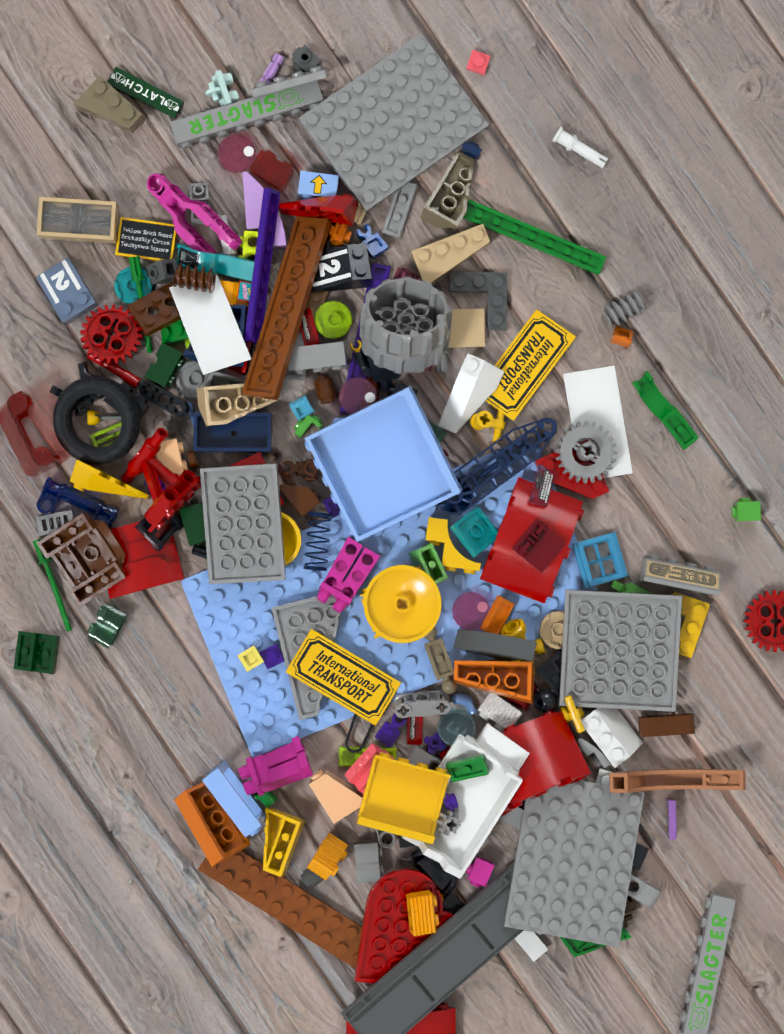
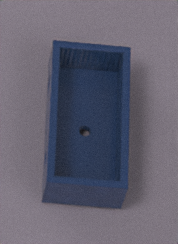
(252, 435)

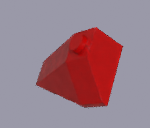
(335, 208)

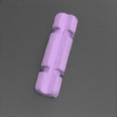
(272, 68)

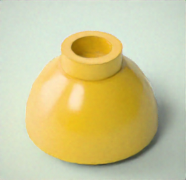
(514, 628)

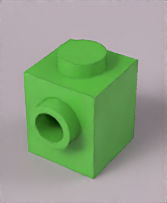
(746, 510)

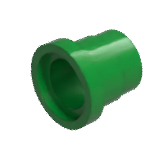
(266, 799)

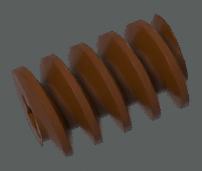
(194, 279)

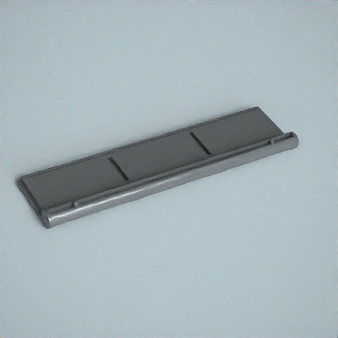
(436, 964)

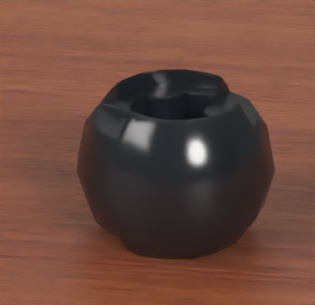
(545, 700)

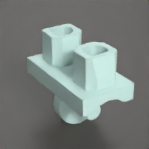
(219, 91)

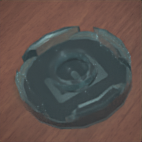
(455, 723)

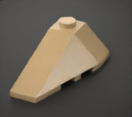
(226, 403)

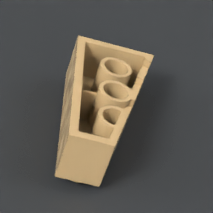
(449, 253)

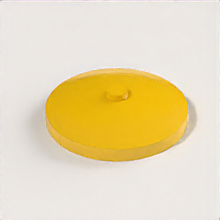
(402, 603)

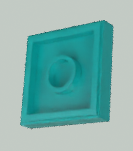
(475, 531)

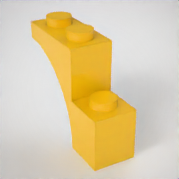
(438, 533)

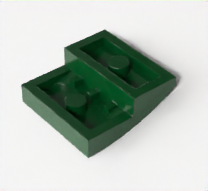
(36, 652)

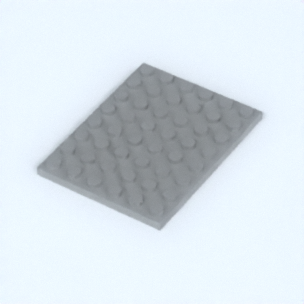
(393, 122)
(575, 863)

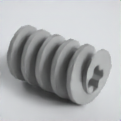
(622, 309)

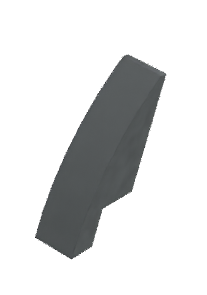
(495, 645)

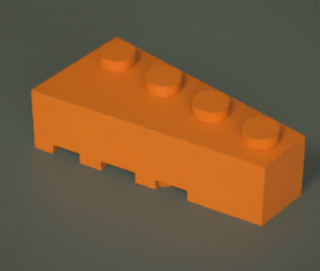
(502, 678)

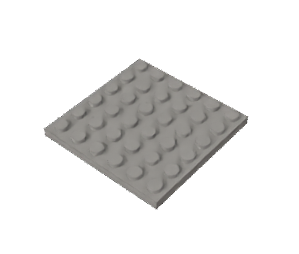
(620, 650)

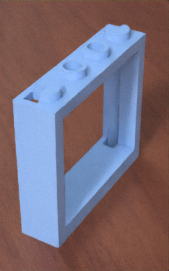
(232, 797)

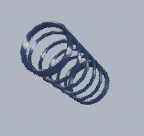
(320, 515)

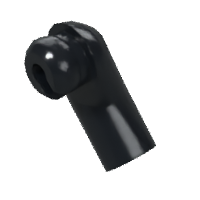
(83, 370)

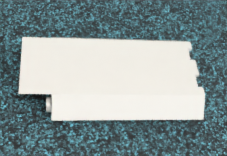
(479, 798)

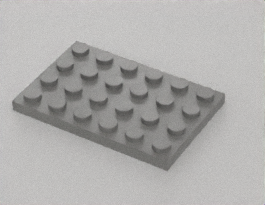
(243, 523)

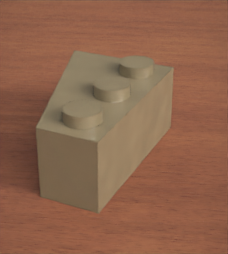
(109, 105)

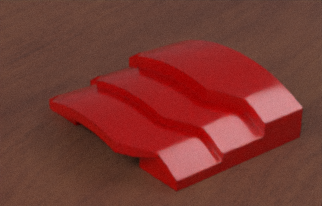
(144, 564)

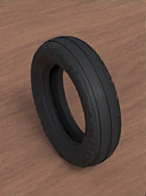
(70, 440)

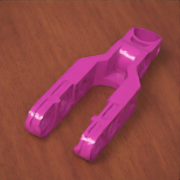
(177, 203)

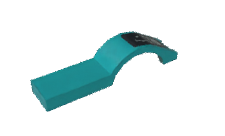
(219, 262)

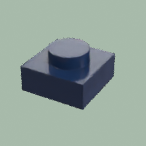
(471, 149)

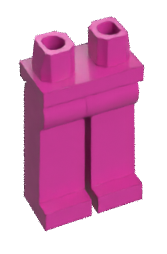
(334, 583)
(276, 768)

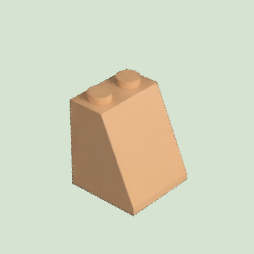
(335, 794)

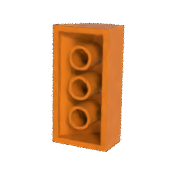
(210, 824)

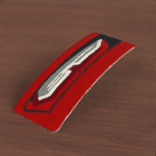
(308, 328)
(414, 730)

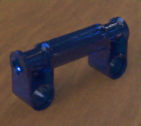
(76, 498)

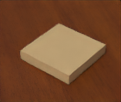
(467, 328)

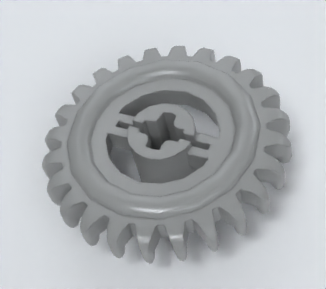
(569, 442)

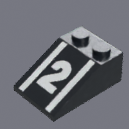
(343, 269)

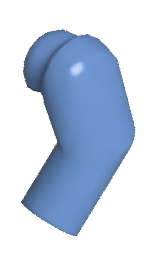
(465, 700)

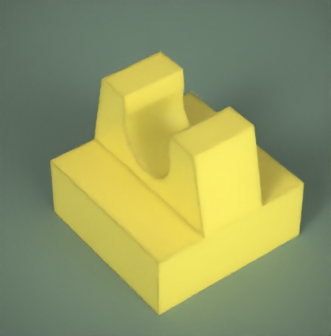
(250, 658)

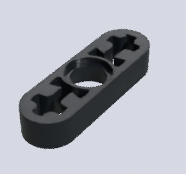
(172, 398)

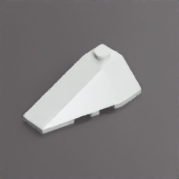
(471, 389)

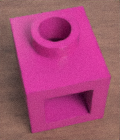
(479, 871)

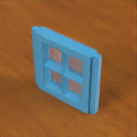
(599, 560)

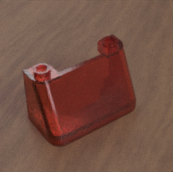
(31, 460)

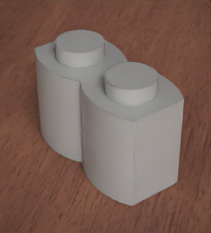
(367, 861)

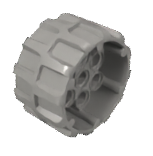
(405, 325)

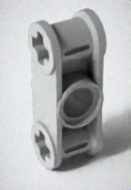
(421, 704)

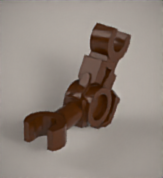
(304, 467)

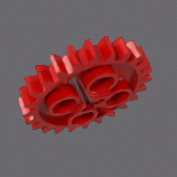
(127, 339)
(757, 621)

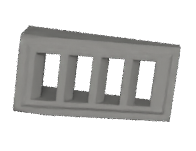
(70, 515)

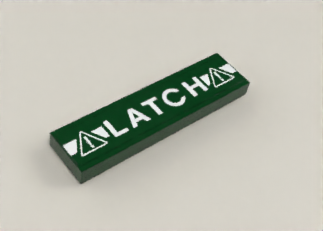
(145, 93)

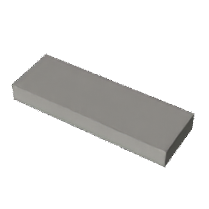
(399, 210)

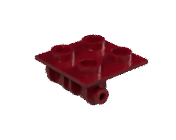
(539, 545)

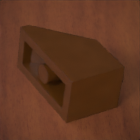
(301, 497)

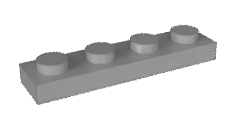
(296, 79)

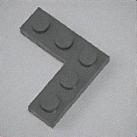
(488, 282)

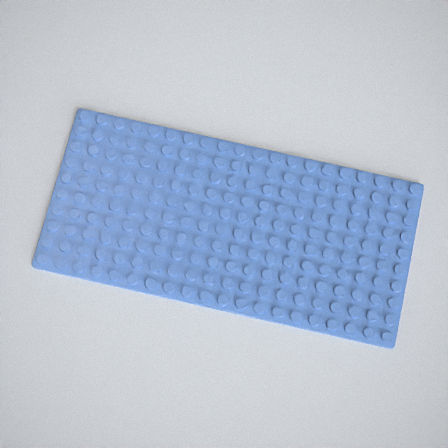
(242, 616)

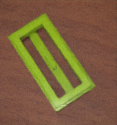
(104, 431)

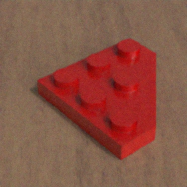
(588, 490)

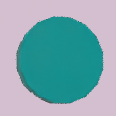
(127, 290)

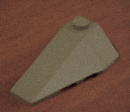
(450, 197)

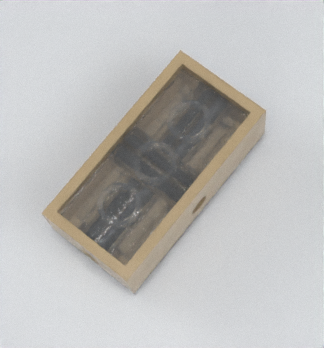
(78, 220)

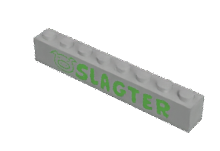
(245, 113)
(707, 964)

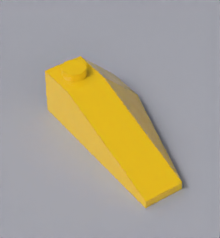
(92, 479)

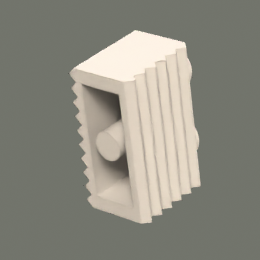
(499, 711)

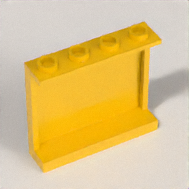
(403, 798)

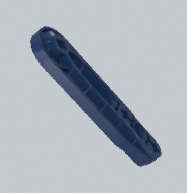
(504, 459)

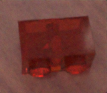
(272, 170)

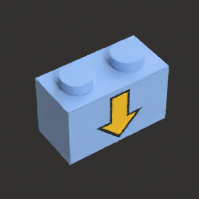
(317, 185)

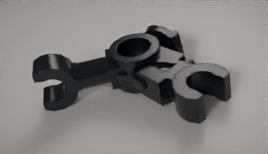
(85, 400)

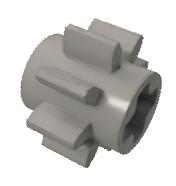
(447, 823)

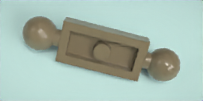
(440, 661)

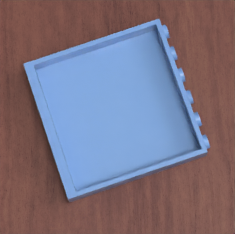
(383, 464)

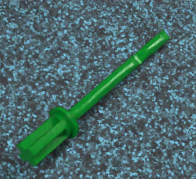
(137, 276)
(42, 559)

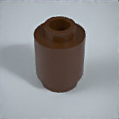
(325, 389)

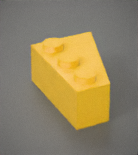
(281, 839)

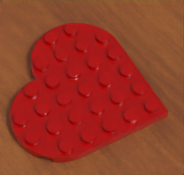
(385, 925)

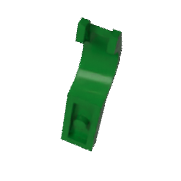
(665, 411)

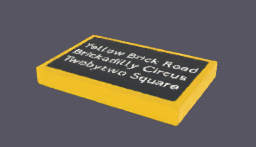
(145, 239)

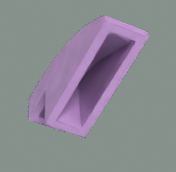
(253, 201)

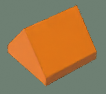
(622, 336)

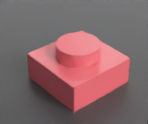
(478, 62)

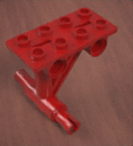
(177, 490)

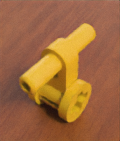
(488, 421)
(573, 713)

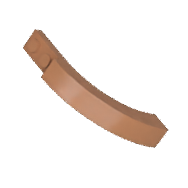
(676, 779)

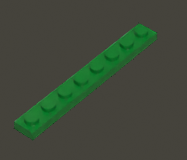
(534, 237)

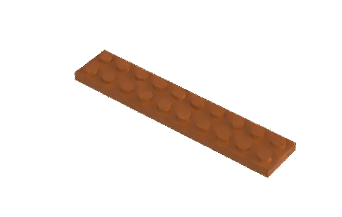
(286, 308)
(289, 905)

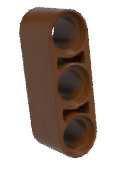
(666, 725)

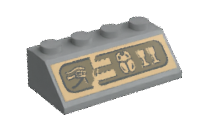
(680, 576)

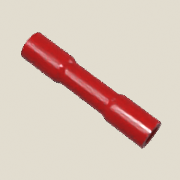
(124, 375)

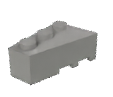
(319, 357)

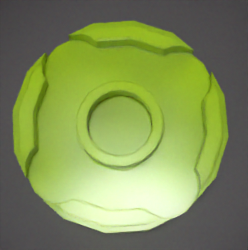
(332, 319)

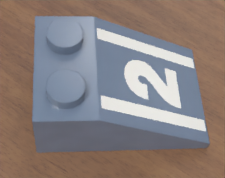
(67, 291)

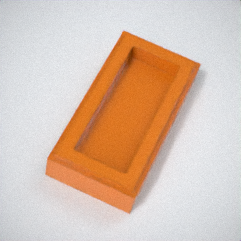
(497, 615)

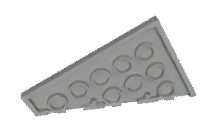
(293, 625)

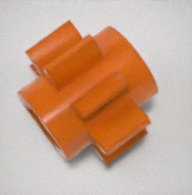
(339, 234)

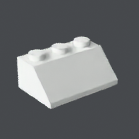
(611, 734)

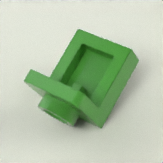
(303, 425)

